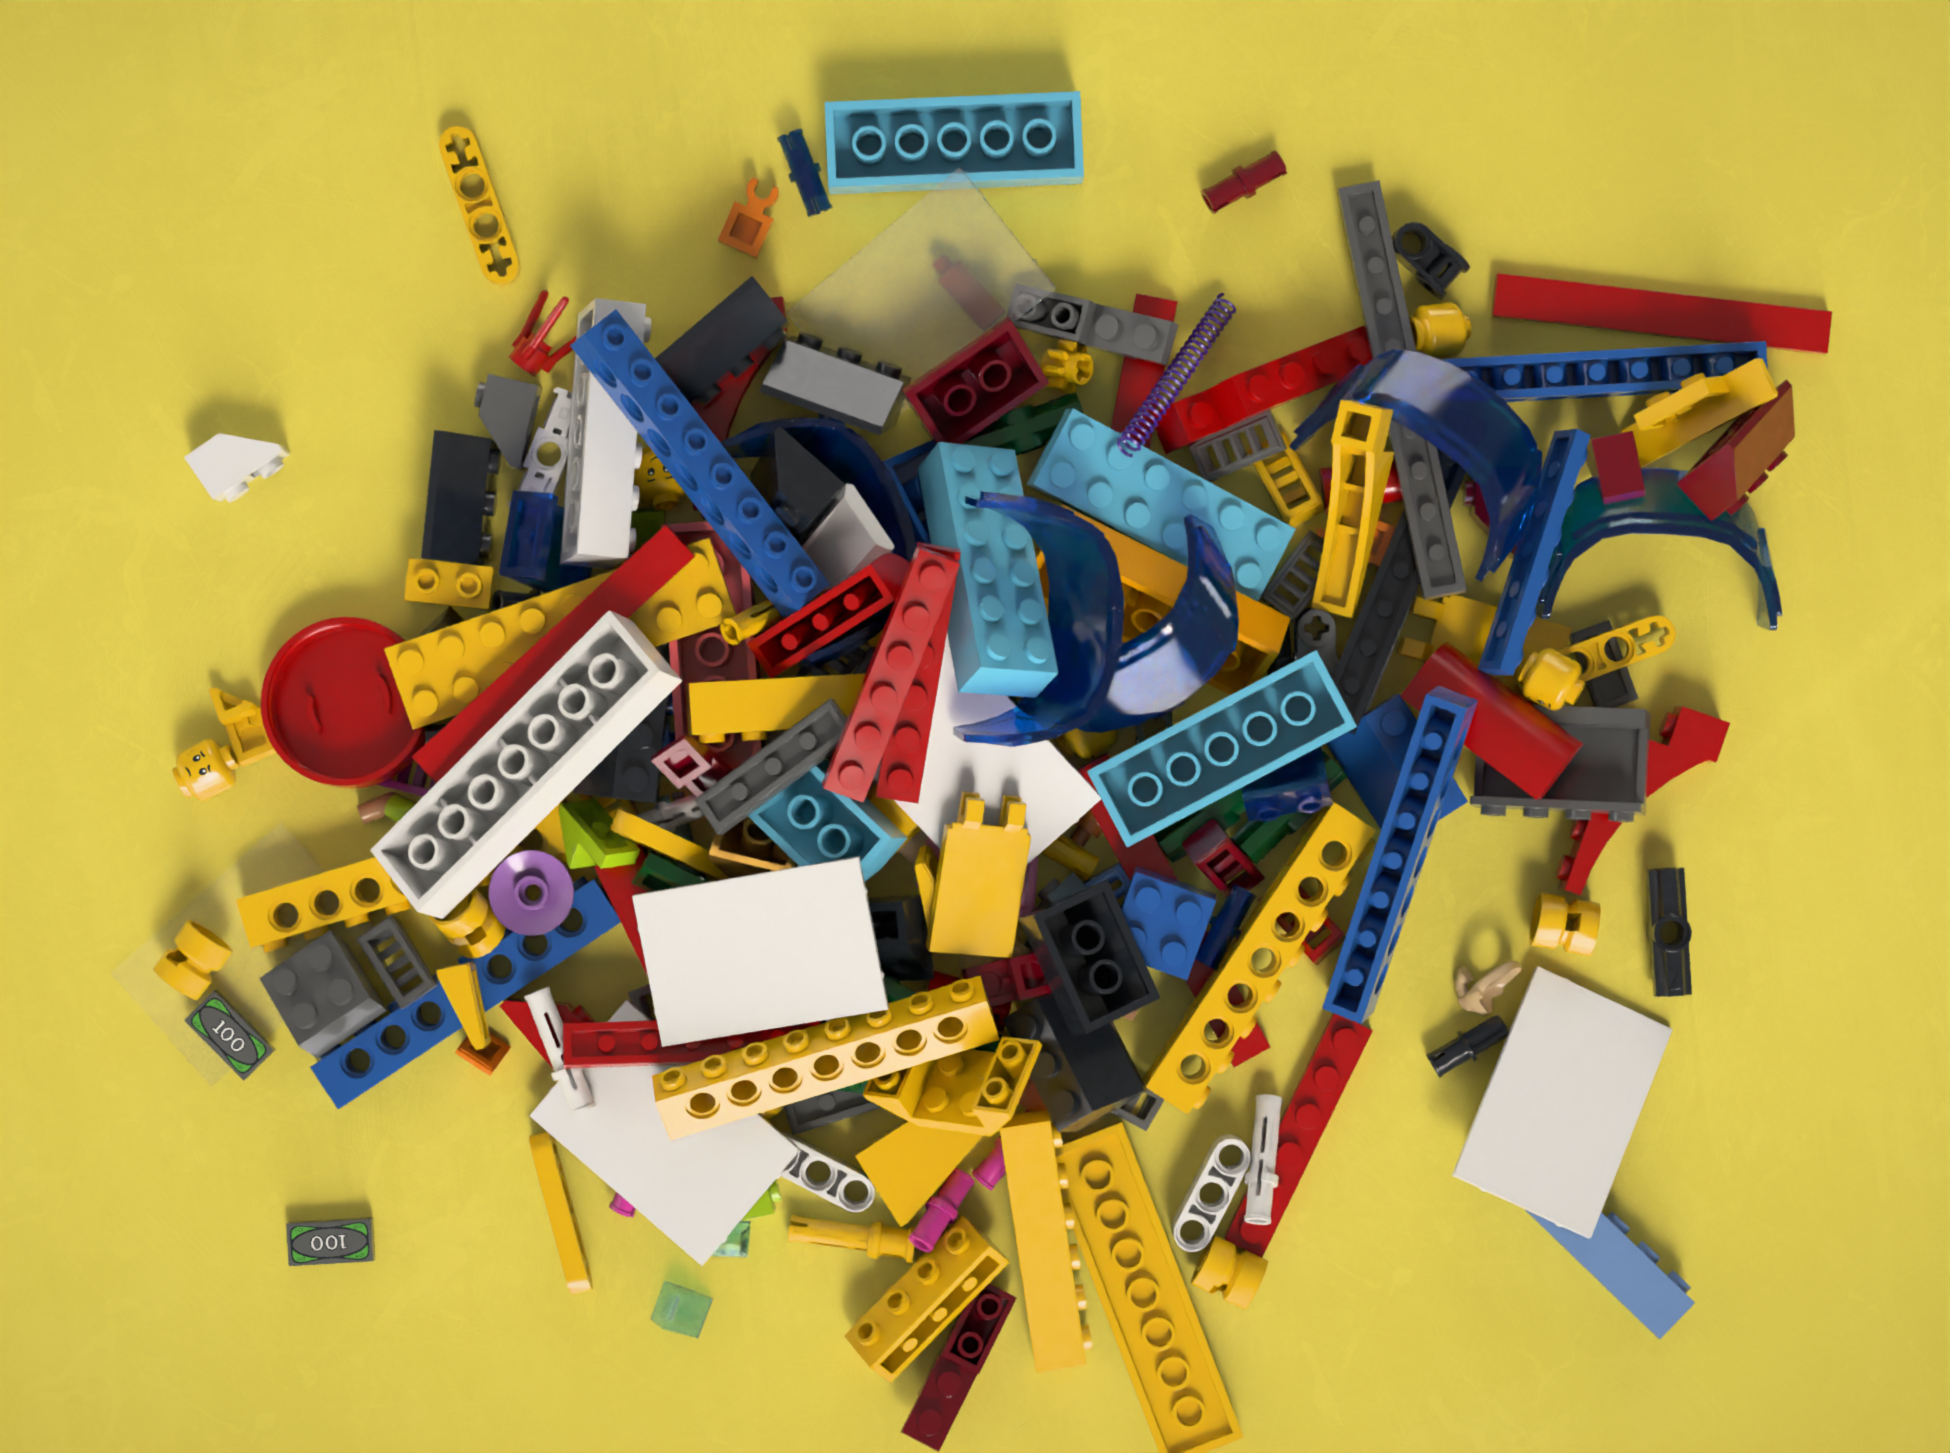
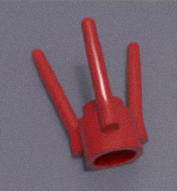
(530, 348)

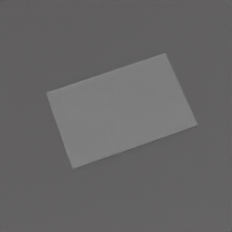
(926, 284)
(268, 864)

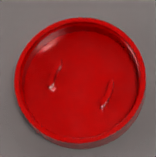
(337, 705)

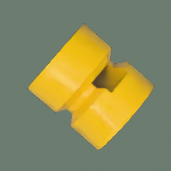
(1550, 920)
(472, 926)
(190, 963)
(1229, 1272)

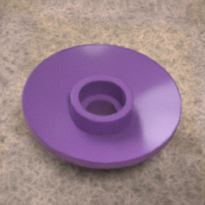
(510, 886)

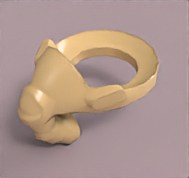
(1481, 993)

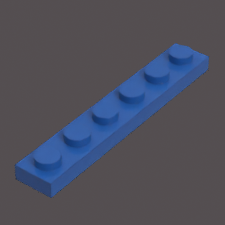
(1533, 553)

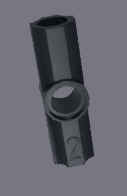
(1672, 960)

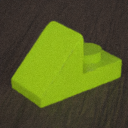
(588, 837)

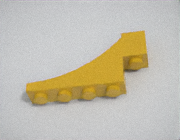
(1356, 498)

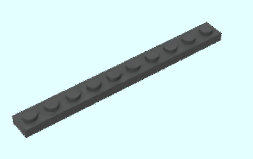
(1388, 329)

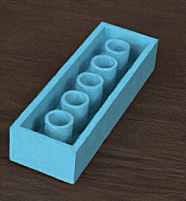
(925, 140)
(1150, 498)
(998, 605)
(1222, 748)

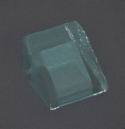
(681, 1309)

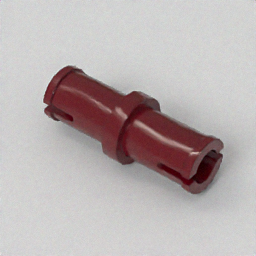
(1244, 182)

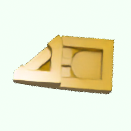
(243, 727)

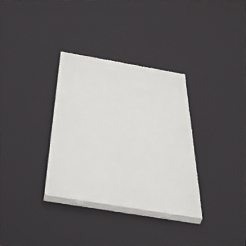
(1035, 771)
(760, 951)
(1562, 1102)
(686, 1185)

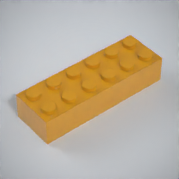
(1150, 591)

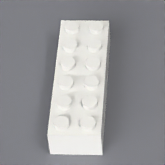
(600, 458)

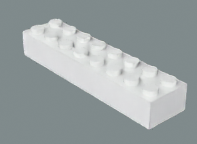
(525, 765)

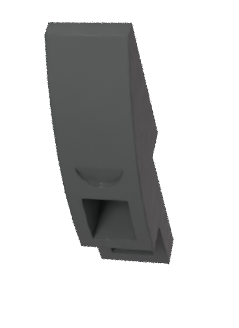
(1101, 327)

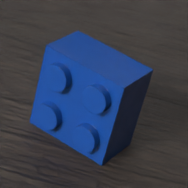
(1166, 920)

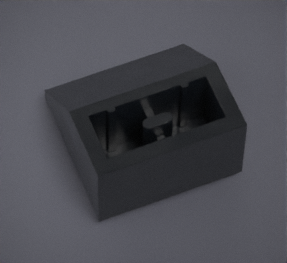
(901, 937)

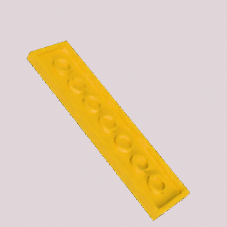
(455, 664)
(1144, 1295)

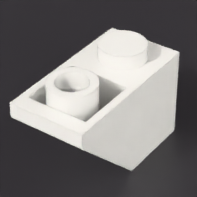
(231, 462)

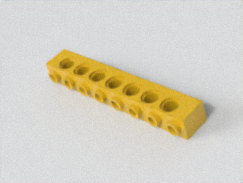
(261, 910)
(1259, 931)
(824, 1058)

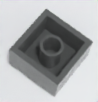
(323, 994)

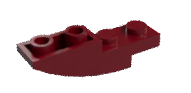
(957, 1367)

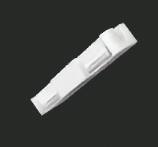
(557, 428)

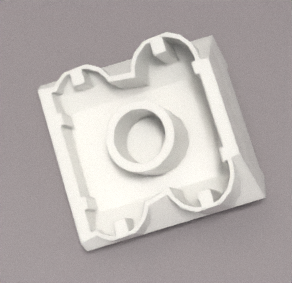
(845, 537)

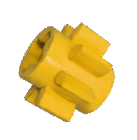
(1067, 366)

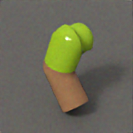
(390, 805)

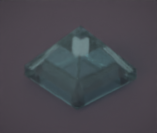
(737, 1242)

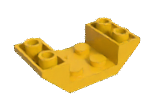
(960, 1091)

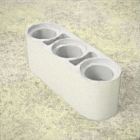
(832, 1188)
(1210, 1213)

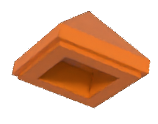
(484, 1059)

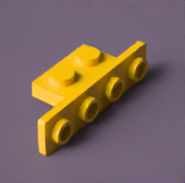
(1699, 409)

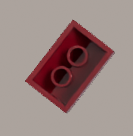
(975, 385)
(1741, 456)

